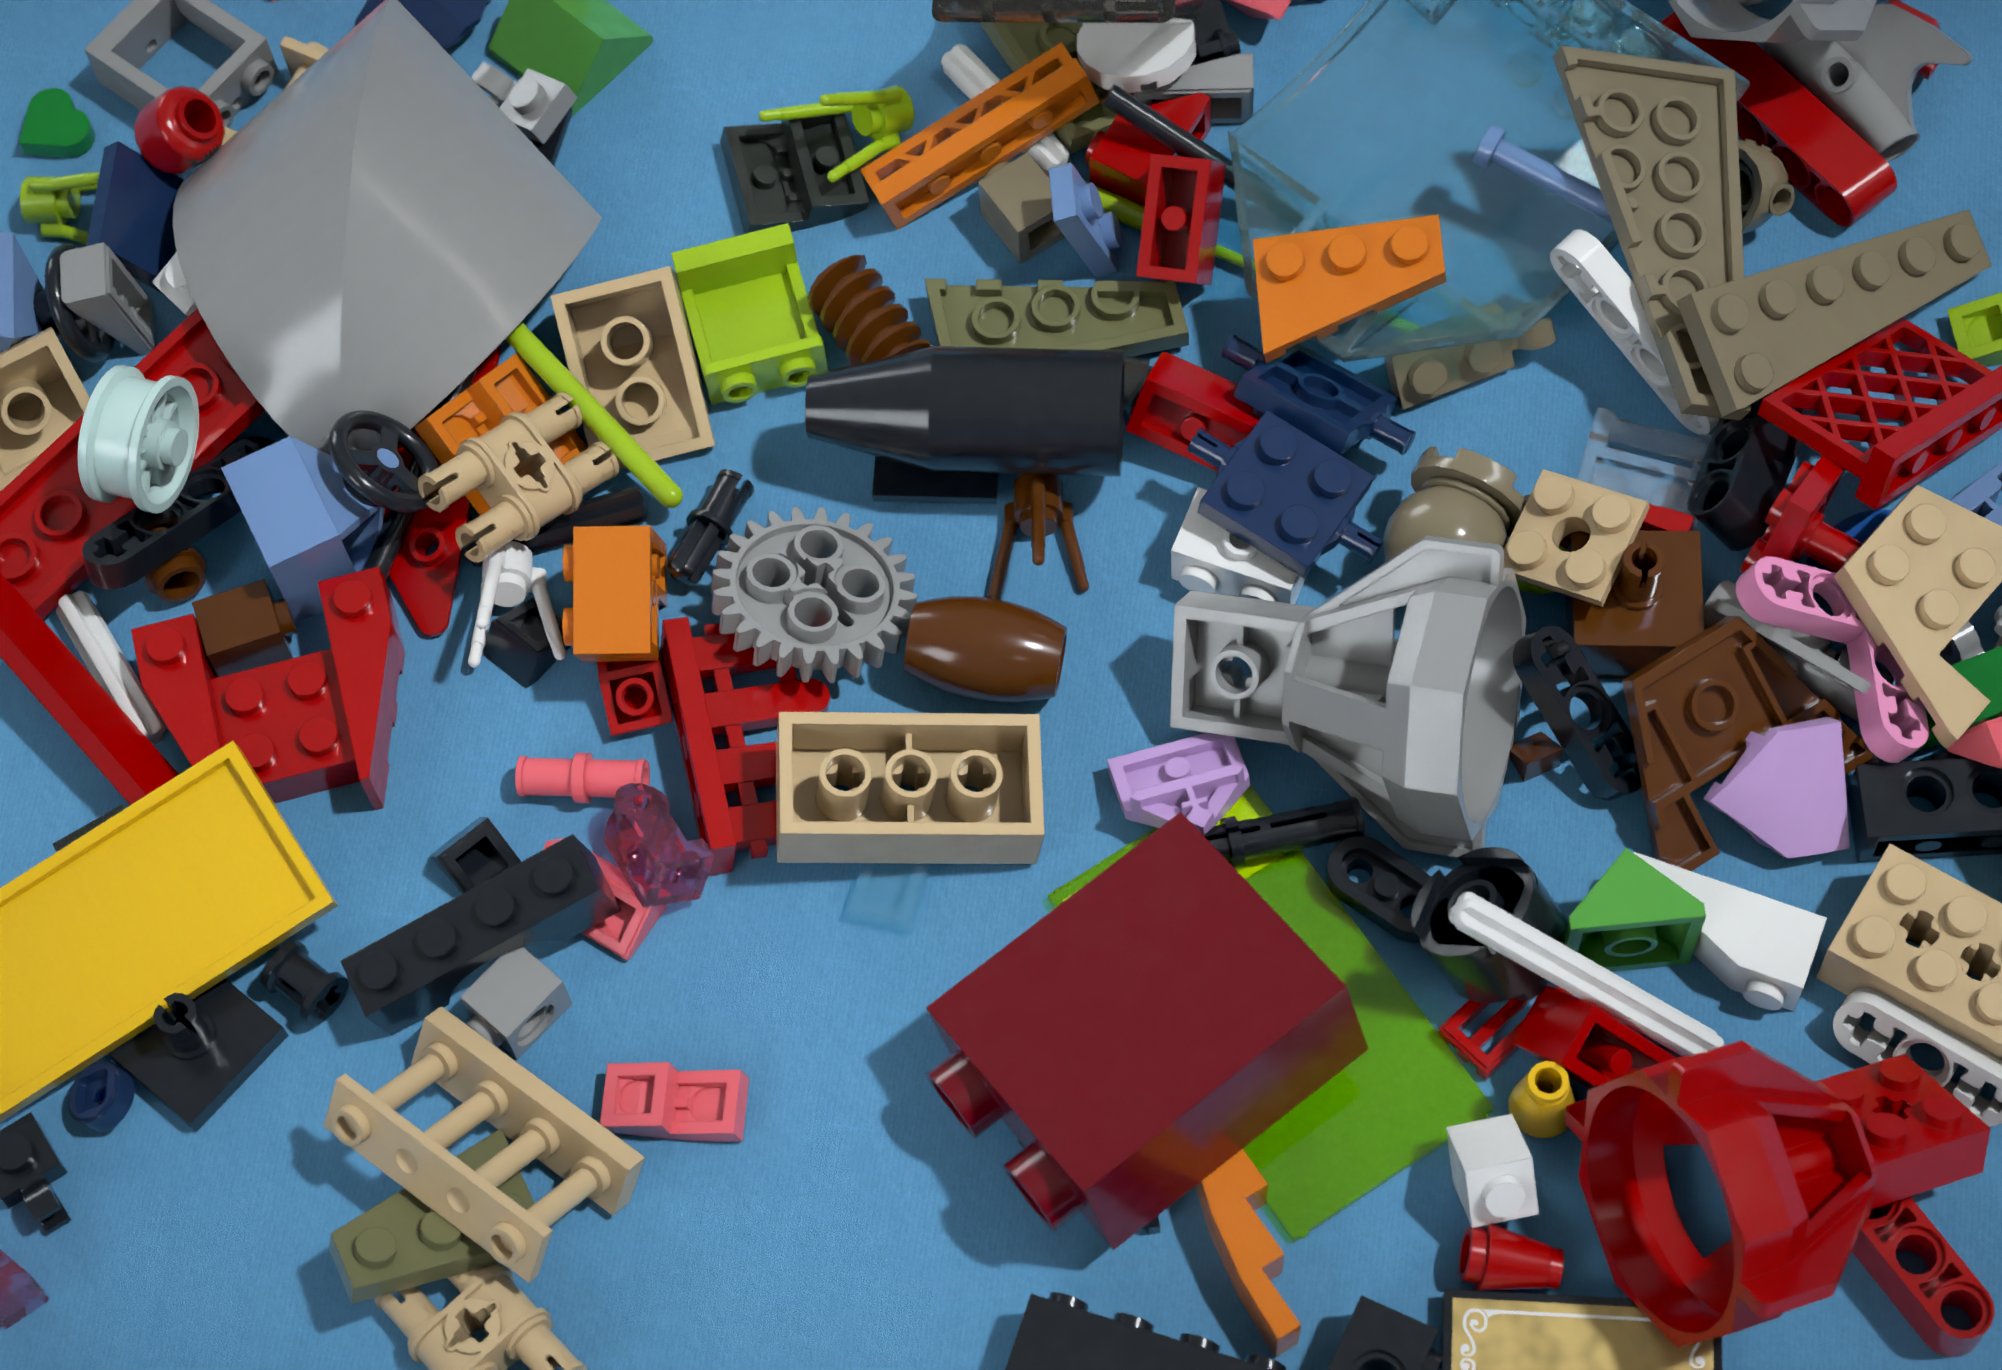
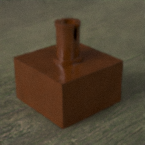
(1649, 607)

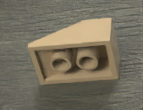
(637, 360)

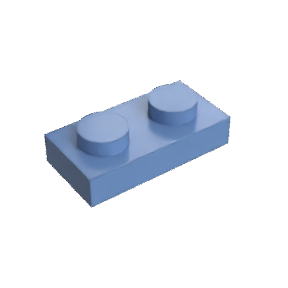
(1084, 220)

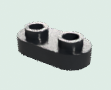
(1391, 886)

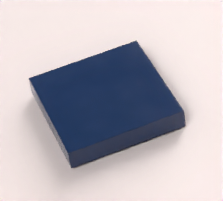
(134, 212)

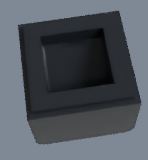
(520, 643)
(475, 855)

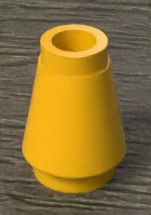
(1541, 1100)

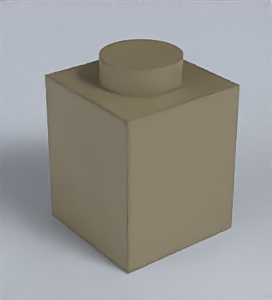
(1019, 207)

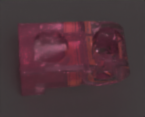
(653, 849)

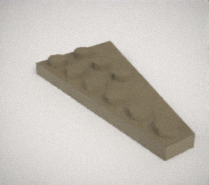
(1671, 183)

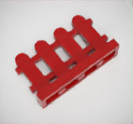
(728, 713)

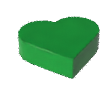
(55, 126)

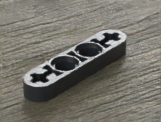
(129, 551)

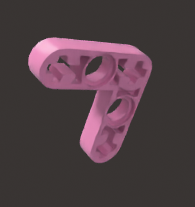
(1782, 596)

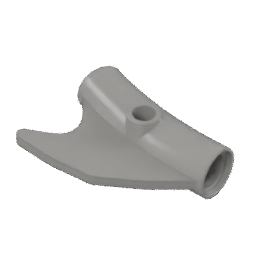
(1872, 77)
(1817, 665)

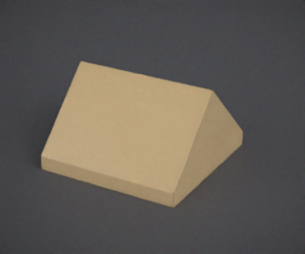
(37, 400)

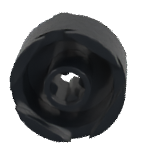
(1466, 963)

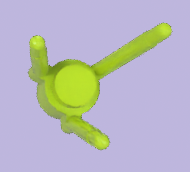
(874, 113)
(54, 201)

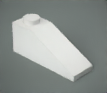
(1751, 939)

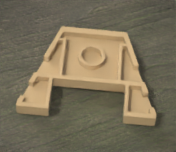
(1918, 588)

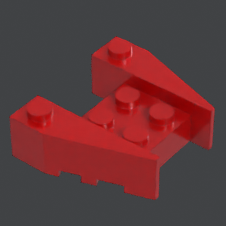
(296, 720)

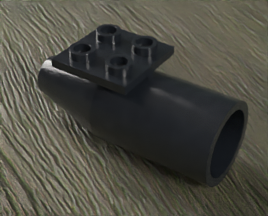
(963, 415)

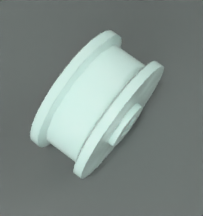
(138, 438)

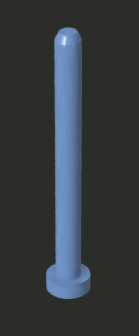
(1497, 150)

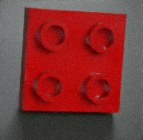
(1798, 524)

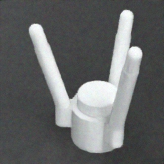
(506, 582)

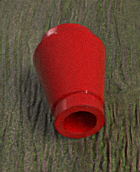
(1507, 1261)

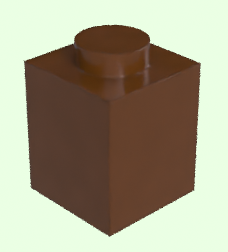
(244, 628)

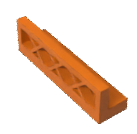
(986, 142)

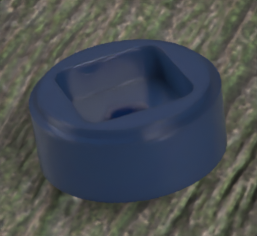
(101, 1096)

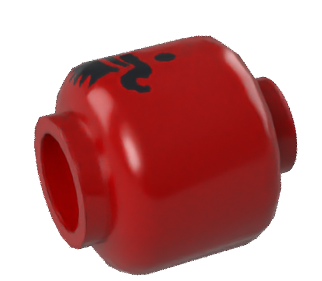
(179, 130)

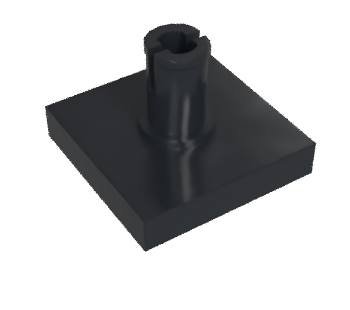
(200, 1050)

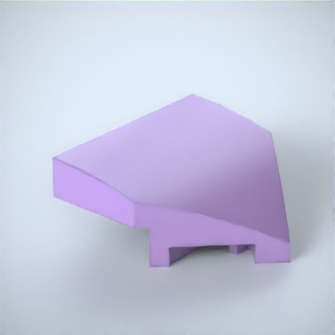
(1188, 776)
(1790, 789)

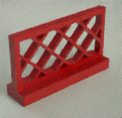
(1896, 454)

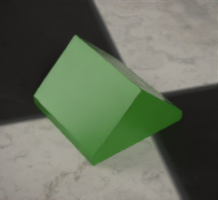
(568, 41)
(1635, 919)

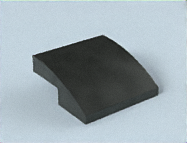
(783, 173)

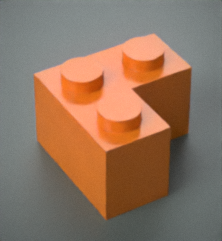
(616, 593)

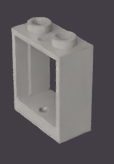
(148, 24)

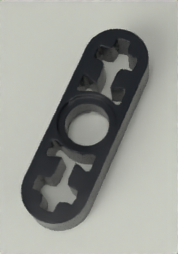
(1554, 705)

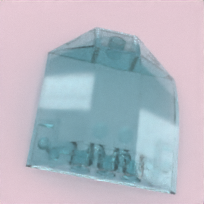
(1391, 133)

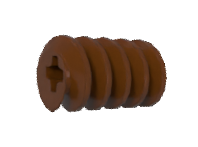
(862, 312)

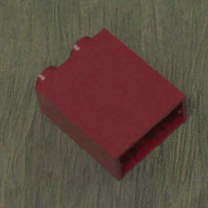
(1141, 1034)

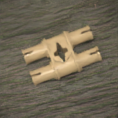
(518, 476)
(487, 1302)

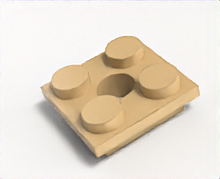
(1567, 506)

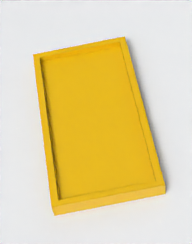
(143, 911)

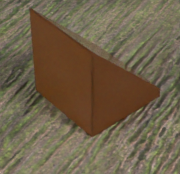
(1535, 755)

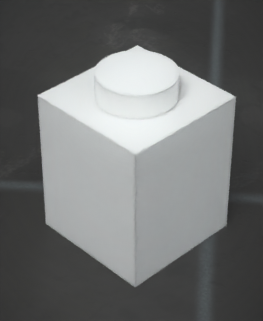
(1492, 1170)

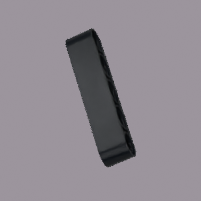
(1743, 477)

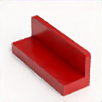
(1184, 398)

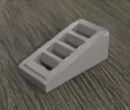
(1225, 80)
(107, 296)

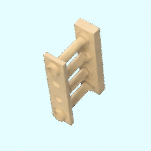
(508, 1098)

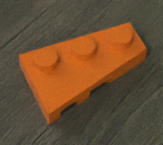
(1336, 274)

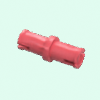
(578, 776)

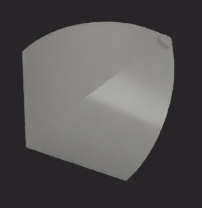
(373, 233)

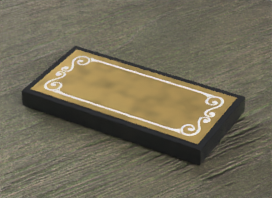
(1560, 1334)

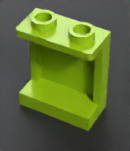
(749, 314)

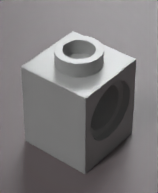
(515, 1001)

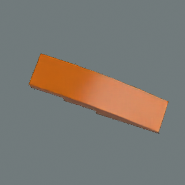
(1247, 1247)

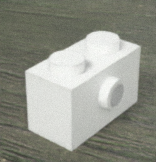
(1220, 563)

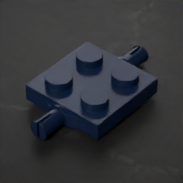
(1317, 397)
(1285, 494)

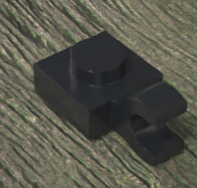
(28, 1170)

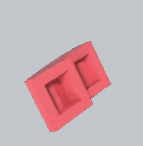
(674, 1104)

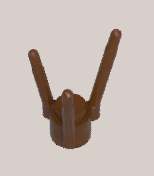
(1038, 512)

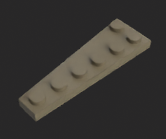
(1800, 314)

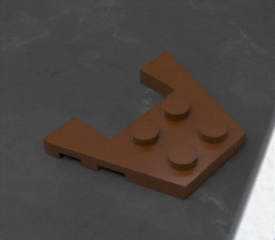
(1693, 722)

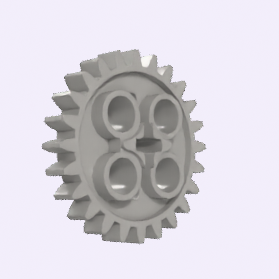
(813, 594)

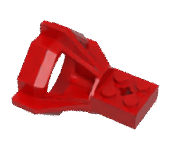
(1793, 1166)

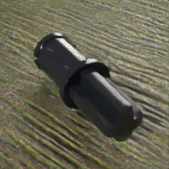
(709, 527)

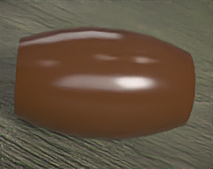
(985, 649)

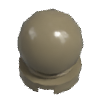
(1455, 499)

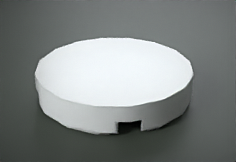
(1135, 54)

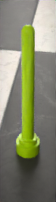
(596, 417)

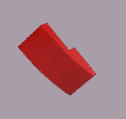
(634, 695)

